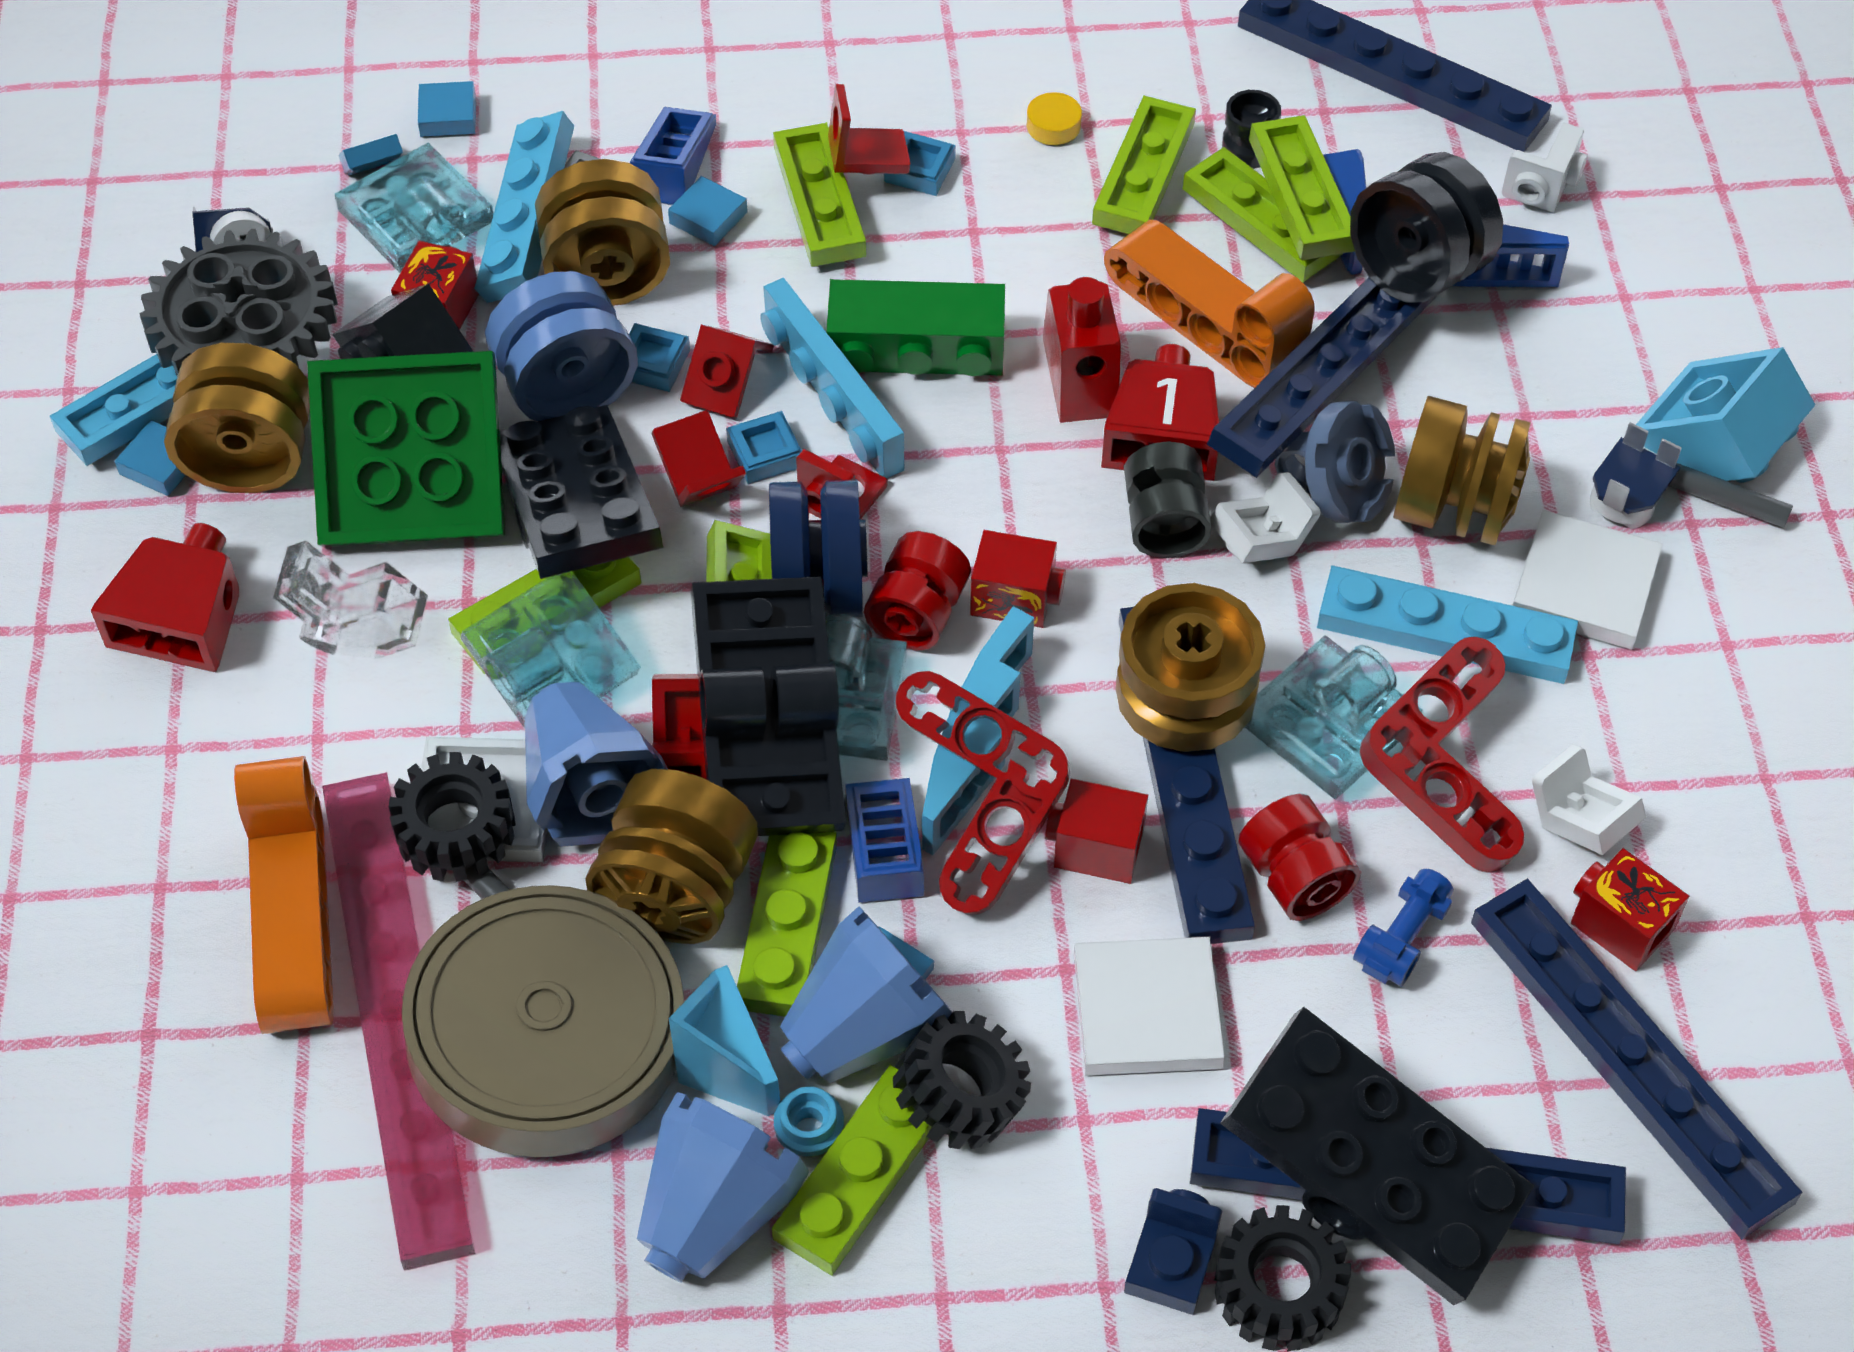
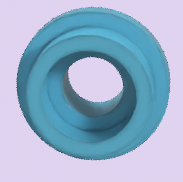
(803, 1104)

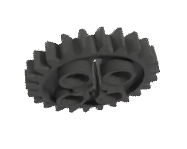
(240, 295)

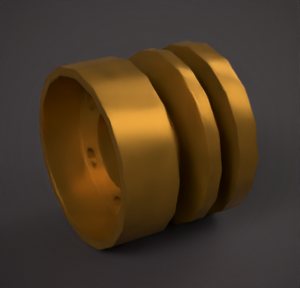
(1462, 470)
(674, 853)

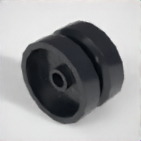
(1426, 226)

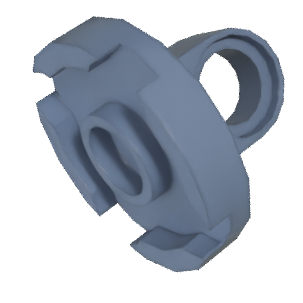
(1343, 461)

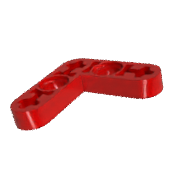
(1422, 742)
(1007, 792)

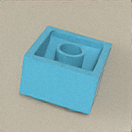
(1730, 413)

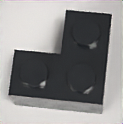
(401, 326)

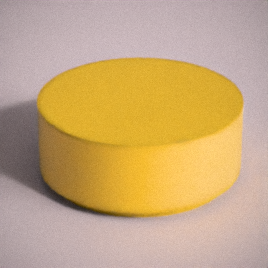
(1054, 118)

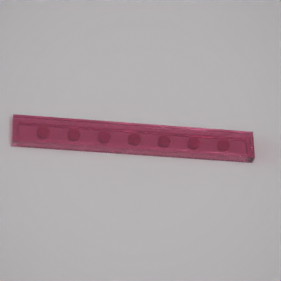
(383, 945)

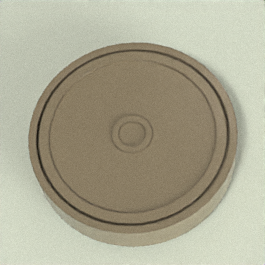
(542, 1020)

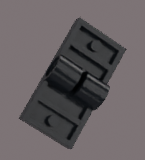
(576, 491)
(770, 701)
(1377, 1157)

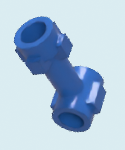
(1389, 953)

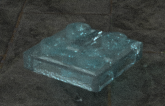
(414, 202)
(548, 639)
(868, 682)
(1324, 710)

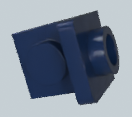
(1174, 1249)

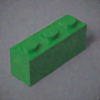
(918, 326)

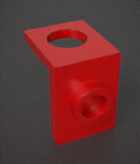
(864, 149)
(720, 370)
(695, 458)
(815, 470)

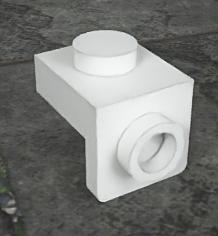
(1543, 180)
(1267, 525)
(1582, 805)

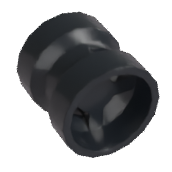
(1242, 111)

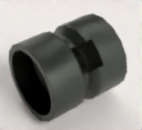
(1167, 500)

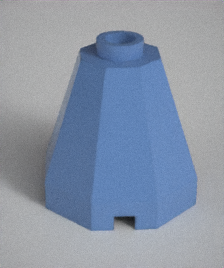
(579, 762)
(857, 1004)
(710, 1187)

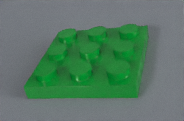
(406, 448)

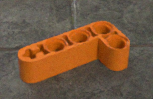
(1208, 304)
(287, 894)

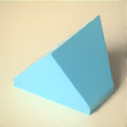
(720, 1047)

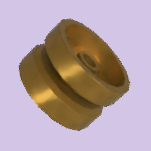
(605, 225)
(238, 418)
(1189, 666)

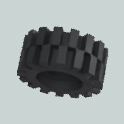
(447, 785)
(941, 1101)
(1288, 1238)

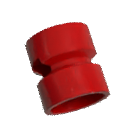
(917, 590)
(1303, 863)

